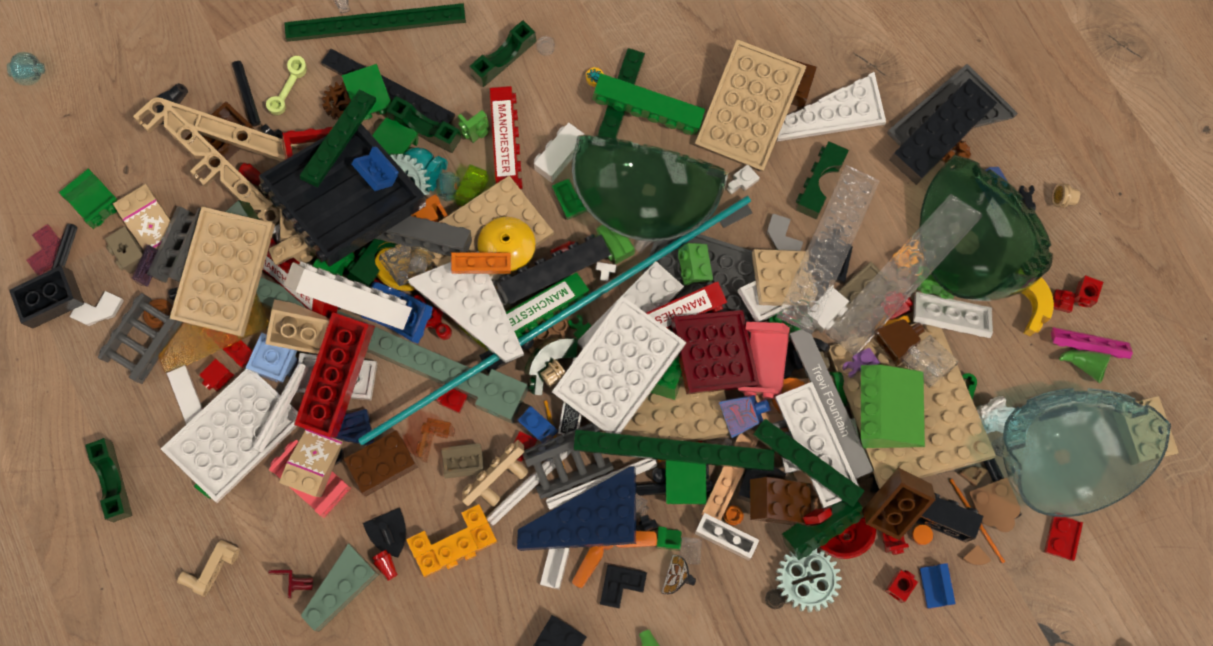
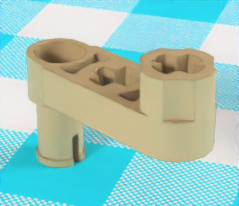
(222, 553)

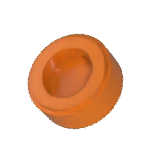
(922, 535)

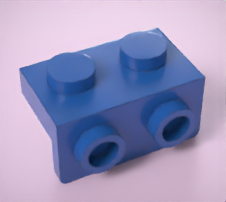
(376, 169)

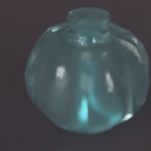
(25, 68)

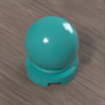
(433, 165)

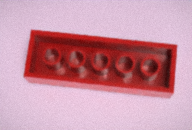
(334, 375)

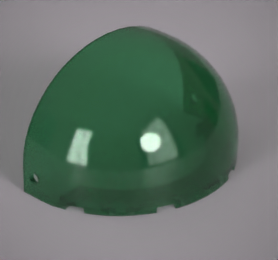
(645, 188)
(1003, 249)

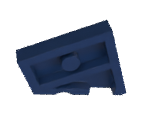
(355, 426)

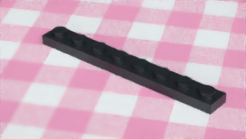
(343, 65)

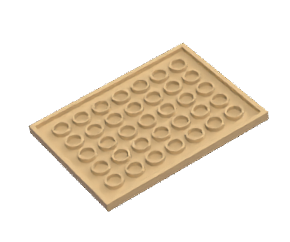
(951, 421)

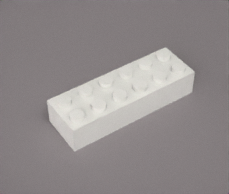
(347, 294)

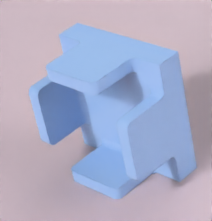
(272, 361)

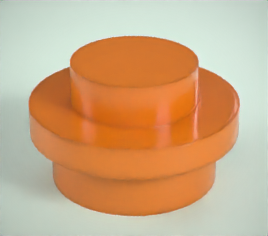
(733, 515)

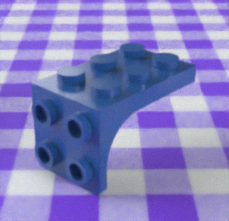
(417, 318)

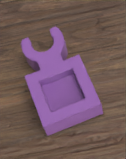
(864, 357)

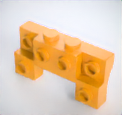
(454, 548)

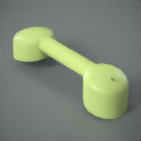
(297, 69)

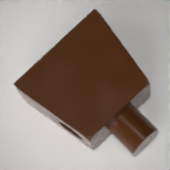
(898, 338)

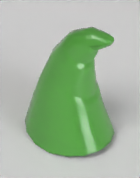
(1088, 361)

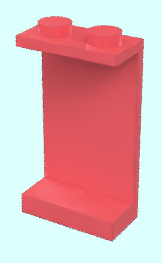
(769, 352)
(333, 492)

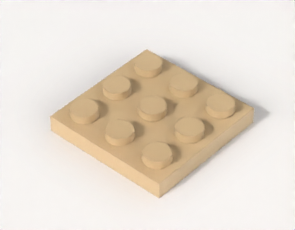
(775, 273)

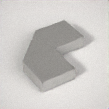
(777, 231)

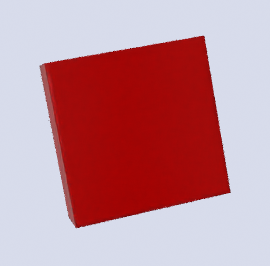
(817, 516)

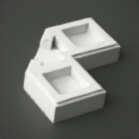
(105, 309)

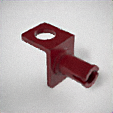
(294, 583)

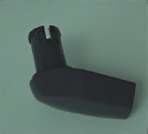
(175, 94)

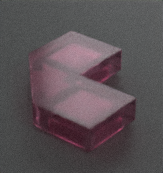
(45, 257)

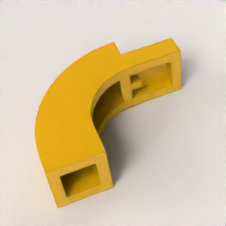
(1042, 306)

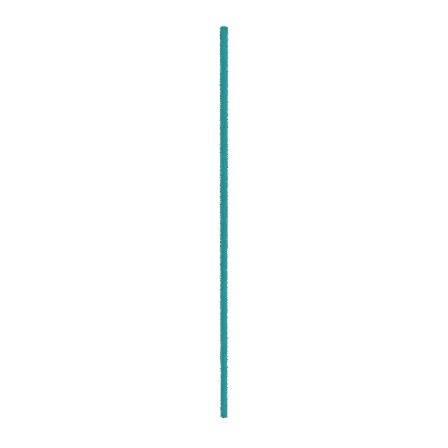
(554, 320)

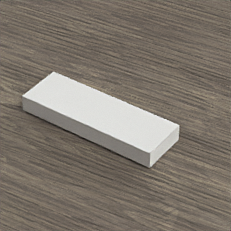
(185, 393)

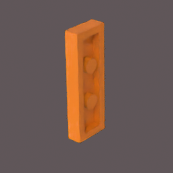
(480, 263)

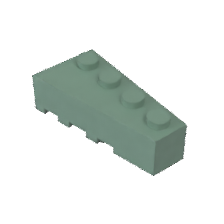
(343, 583)

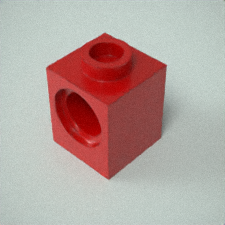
(1093, 286)
(215, 375)
(893, 589)

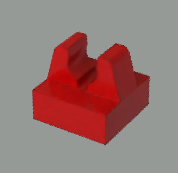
(1063, 300)

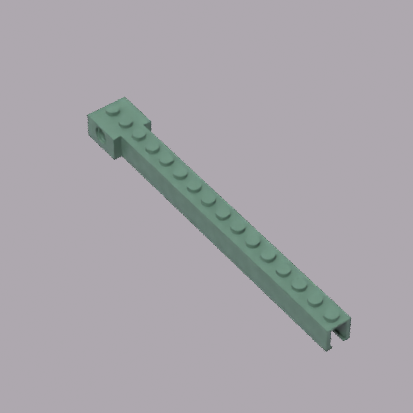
(494, 393)

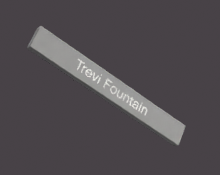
(831, 401)

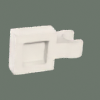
(743, 179)

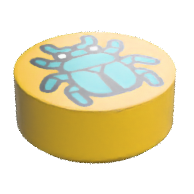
(592, 76)

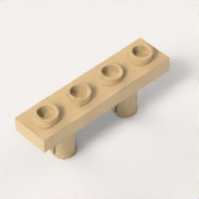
(496, 468)

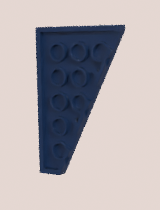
(594, 518)

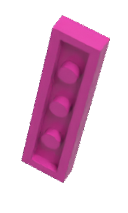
(1092, 343)

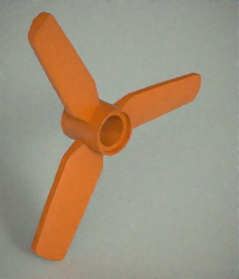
(595, 554)

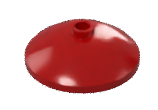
(861, 540)

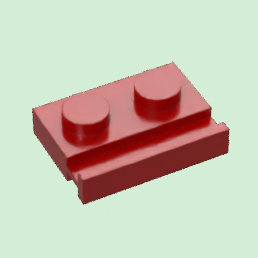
(1063, 538)

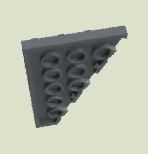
(920, 114)

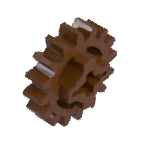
(340, 100)

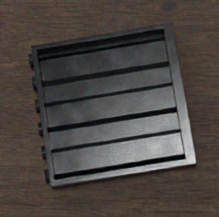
(344, 207)

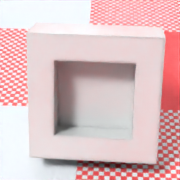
(605, 270)

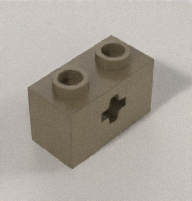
(122, 241)

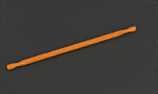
(981, 526)

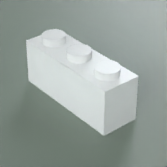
(557, 153)
(726, 536)

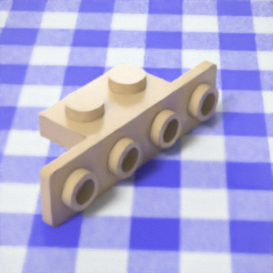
(292, 247)

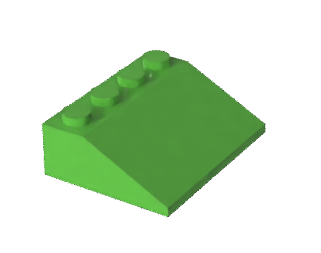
(892, 407)

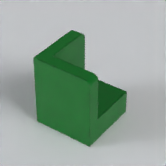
(668, 539)

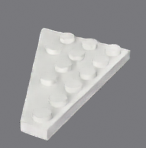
(473, 305)

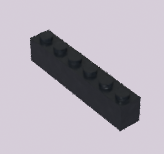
(552, 270)

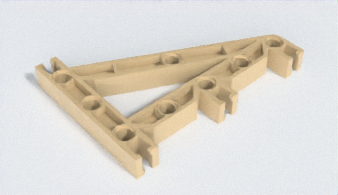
(183, 119)

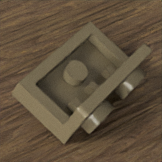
(462, 460)

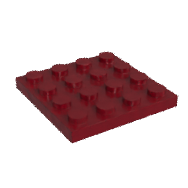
(715, 352)

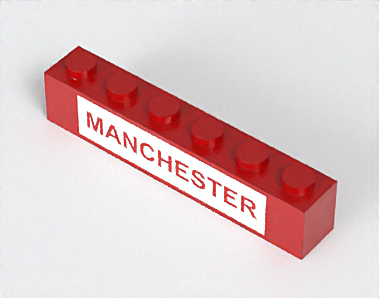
(505, 134)
(279, 274)
(697, 302)

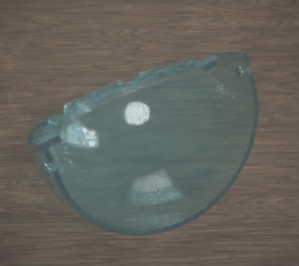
(1081, 449)

